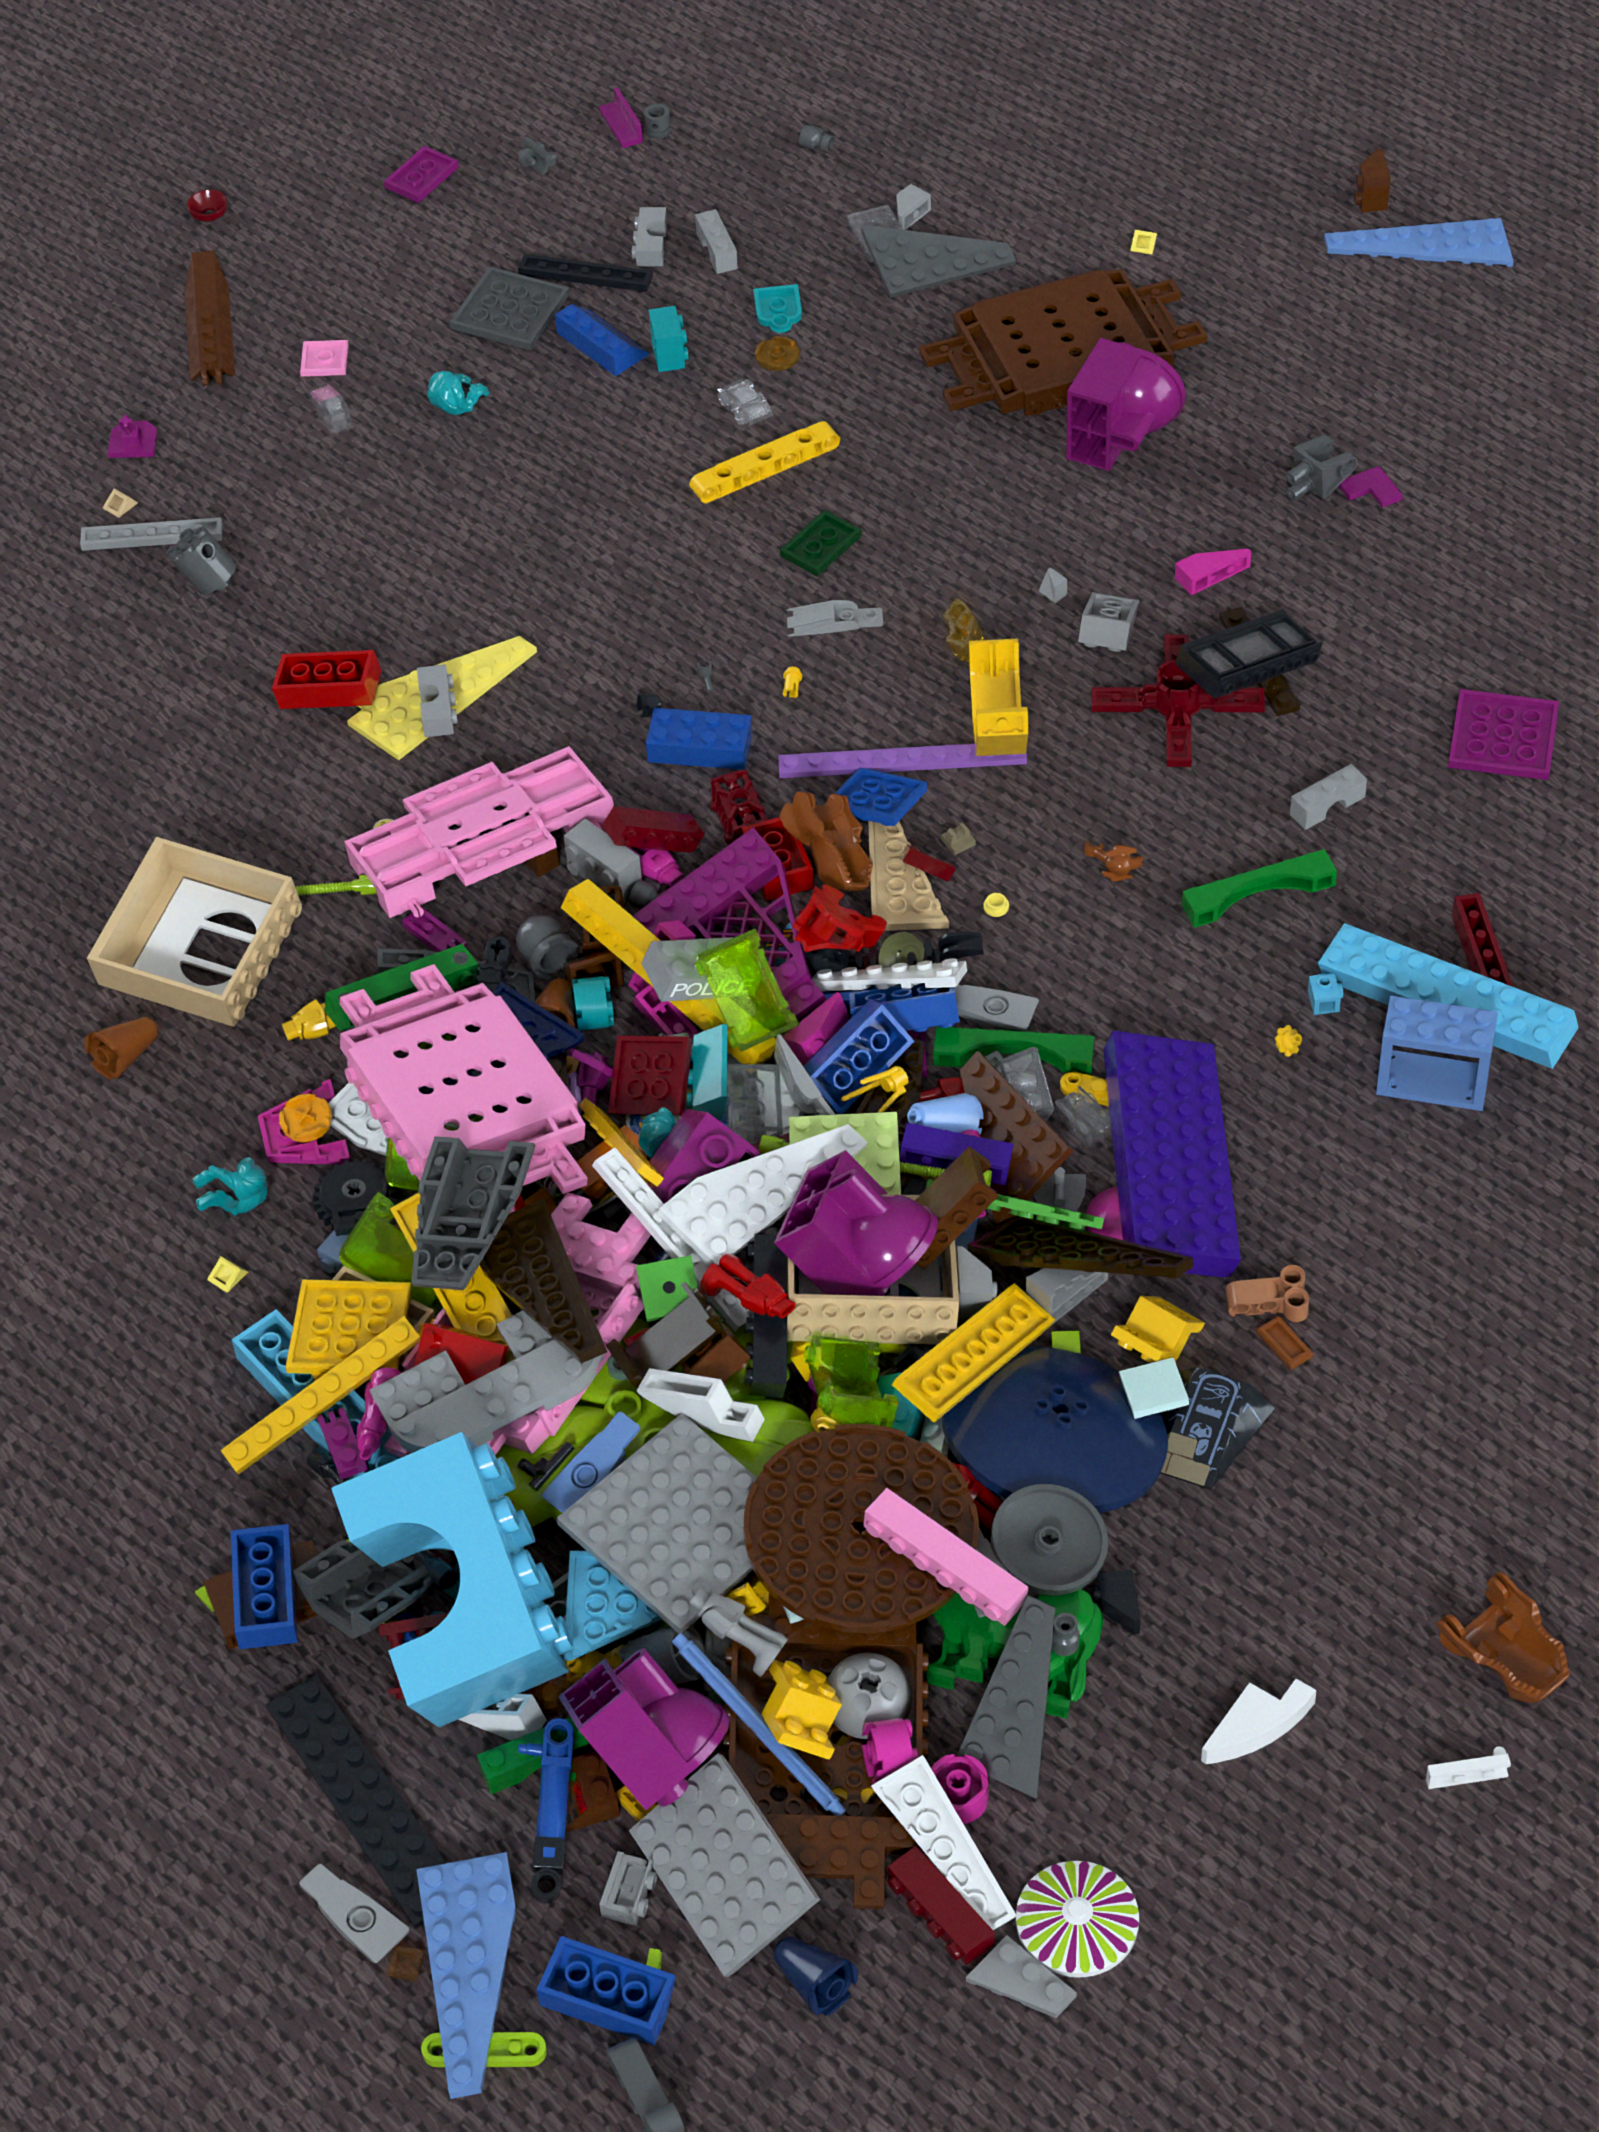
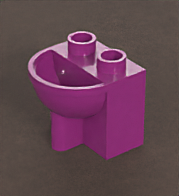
(1119, 401)
(694, 1149)
(851, 1231)
(645, 1725)

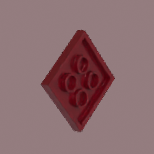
(650, 1075)

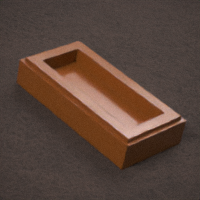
(1284, 1342)

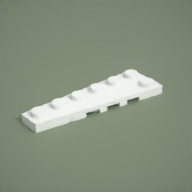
(933, 975)
(933, 1823)

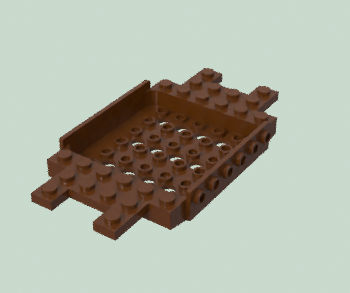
(995, 370)
(819, 1842)

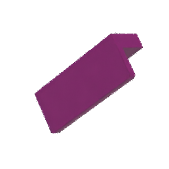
(622, 120)

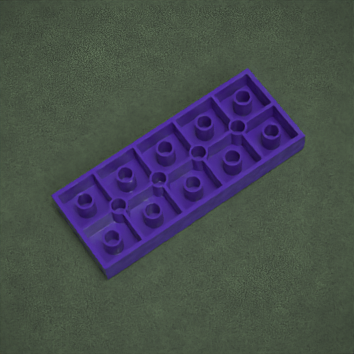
(1171, 1149)

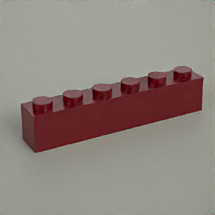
(1478, 938)

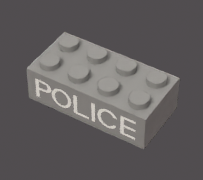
(673, 968)

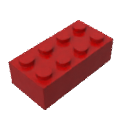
(326, 679)

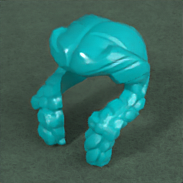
(447, 392)
(655, 1130)
(247, 1183)

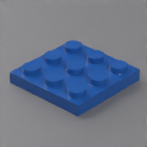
(881, 795)

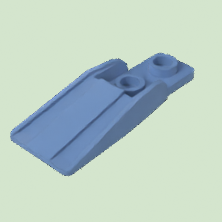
(592, 1463)

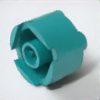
(593, 1003)

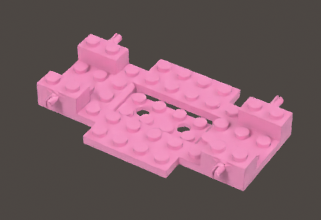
(420, 849)

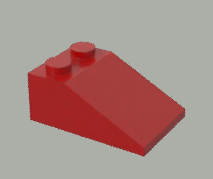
(470, 1353)

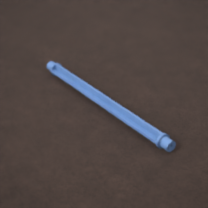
(755, 1721)

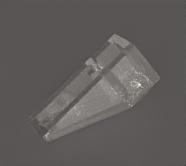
(331, 408)

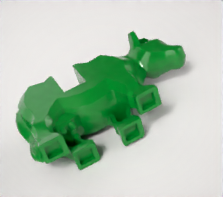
(973, 1639)

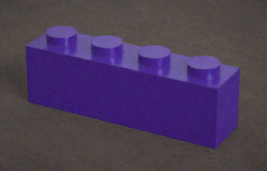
(942, 1147)

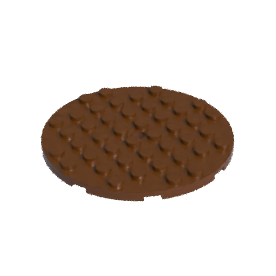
(805, 1537)

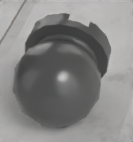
(545, 945)

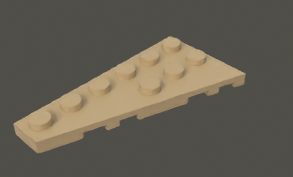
(898, 889)

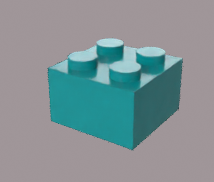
(668, 338)

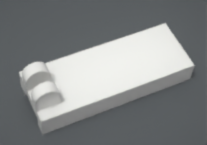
(1469, 1770)

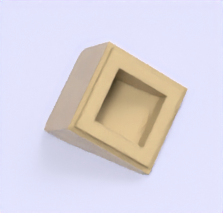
(118, 503)

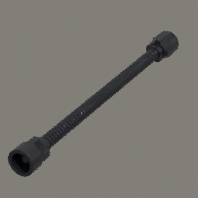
(440, 1571)

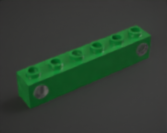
(454, 964)

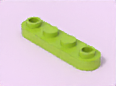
(505, 2049)

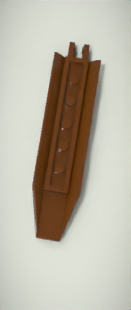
(208, 319)

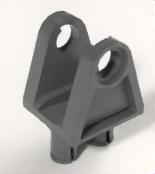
(1316, 474)

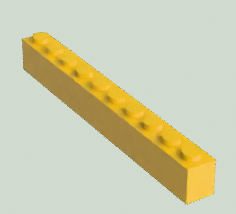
(630, 942)

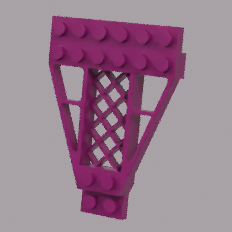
(719, 889)

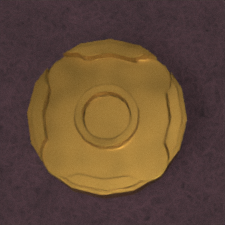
(777, 353)

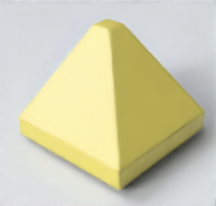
(1143, 242)
(228, 1273)

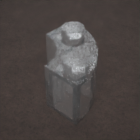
(744, 402)

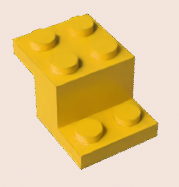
(1156, 1329)
(801, 1709)

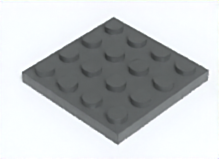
(509, 308)

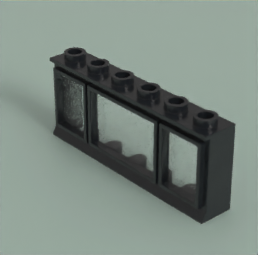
(1247, 654)

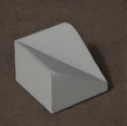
(1054, 585)

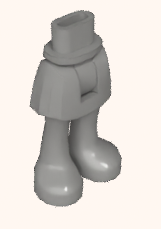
(727, 1619)

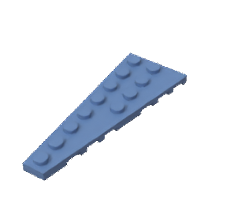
(1455, 241)

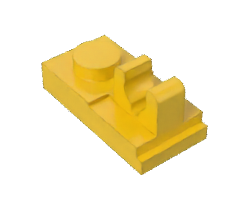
(749, 1597)

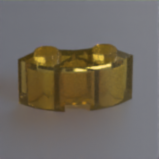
(962, 629)

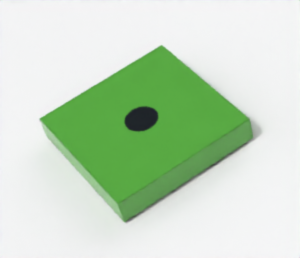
(662, 1287)

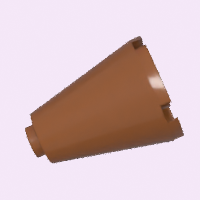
(558, 1000)
(120, 1045)

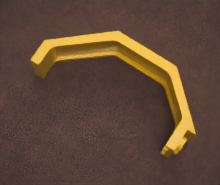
(997, 713)

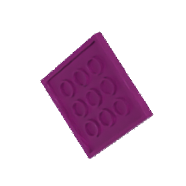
(1503, 734)

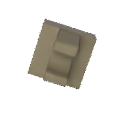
(958, 839)

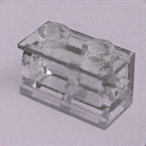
(1084, 1117)

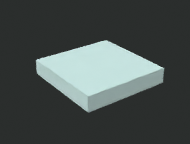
(1154, 1388)

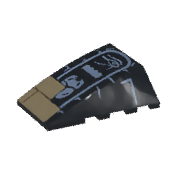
(1212, 1427)

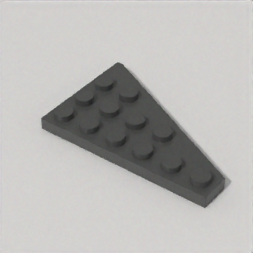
(924, 260)

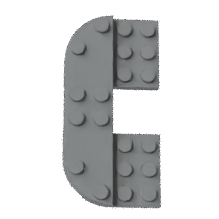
(436, 1404)

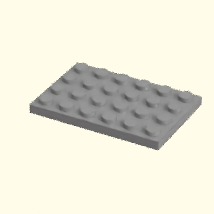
(724, 1866)

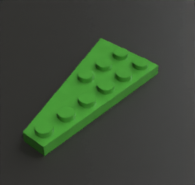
(1044, 1212)

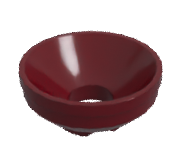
(205, 201)

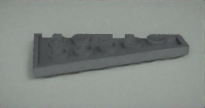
(1012, 1712)

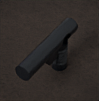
(545, 1467)

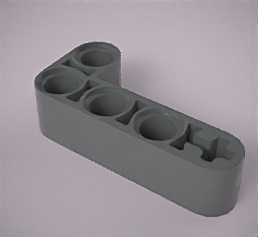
(643, 2088)

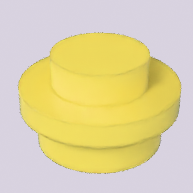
(996, 905)

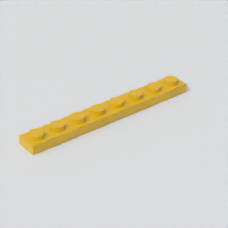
(617, 1139)
(320, 1395)

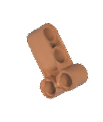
(1271, 1295)

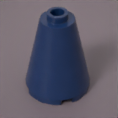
(816, 1974)

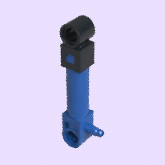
(552, 1807)

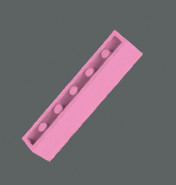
(945, 1557)

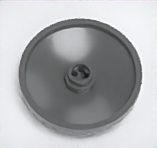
(1049, 1539)

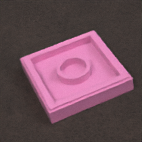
(324, 358)

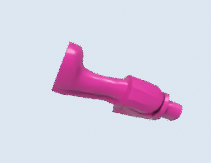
(659, 866)
(373, 1423)

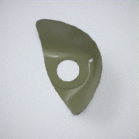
(900, 941)

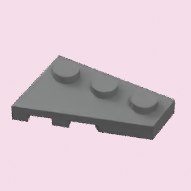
(1018, 1975)

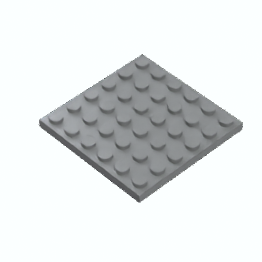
(669, 1521)

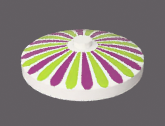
(1077, 1918)

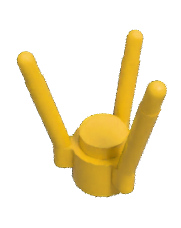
(890, 1080)

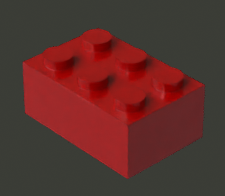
(792, 855)

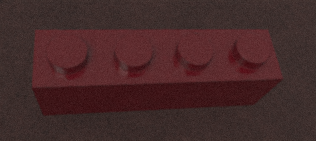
(653, 829)
(940, 1905)

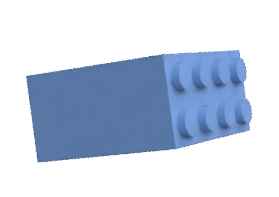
(1437, 1029)

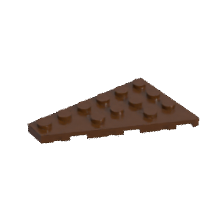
(1011, 1119)

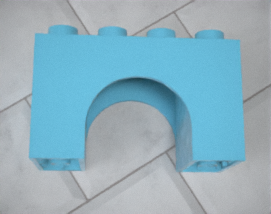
(499, 1629)

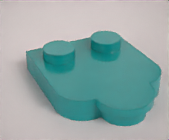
(778, 307)

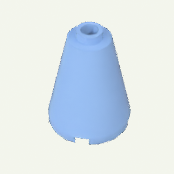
(949, 1113)

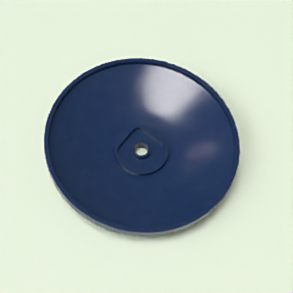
(1094, 1447)

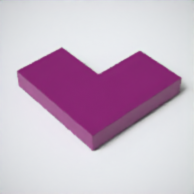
(1373, 482)

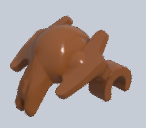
(1116, 860)

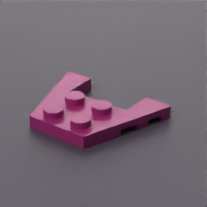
(284, 1150)

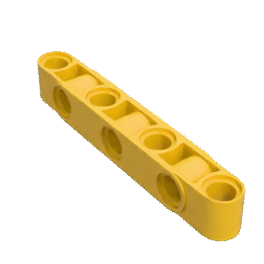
(764, 461)

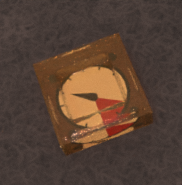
(405, 1963)

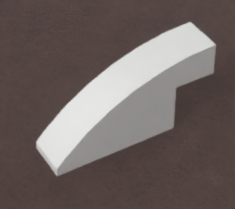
(703, 1402)
(1257, 1721)

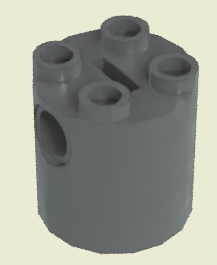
(202, 560)
(665, 1653)

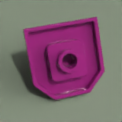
(132, 439)
(592, 1073)

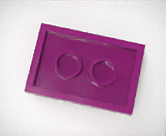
(421, 174)

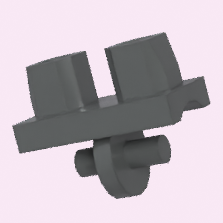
(534, 155)

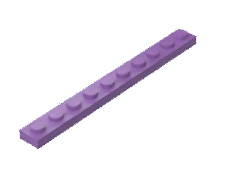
(890, 760)

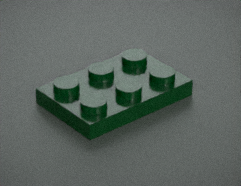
(820, 543)

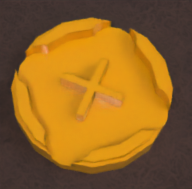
(305, 1118)

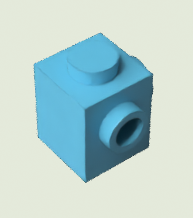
(1325, 993)

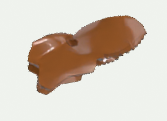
(833, 839)
(1510, 1642)

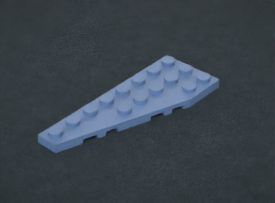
(468, 1936)

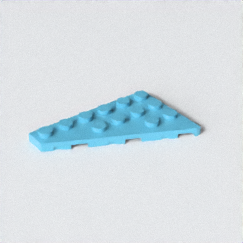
(600, 1606)

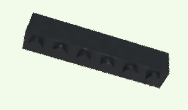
(767, 1334)

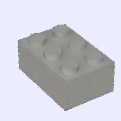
(597, 858)

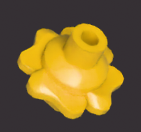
(1288, 1040)

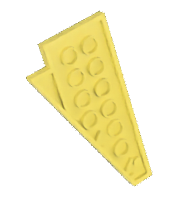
(395, 715)

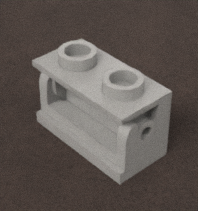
(627, 1889)

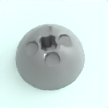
(886, 1700)

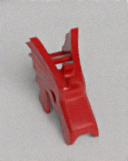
(820, 930)

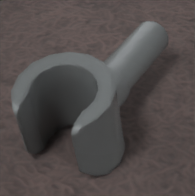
(706, 673)

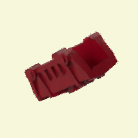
(727, 809)

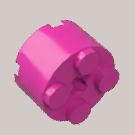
(887, 1747)
(964, 1784)

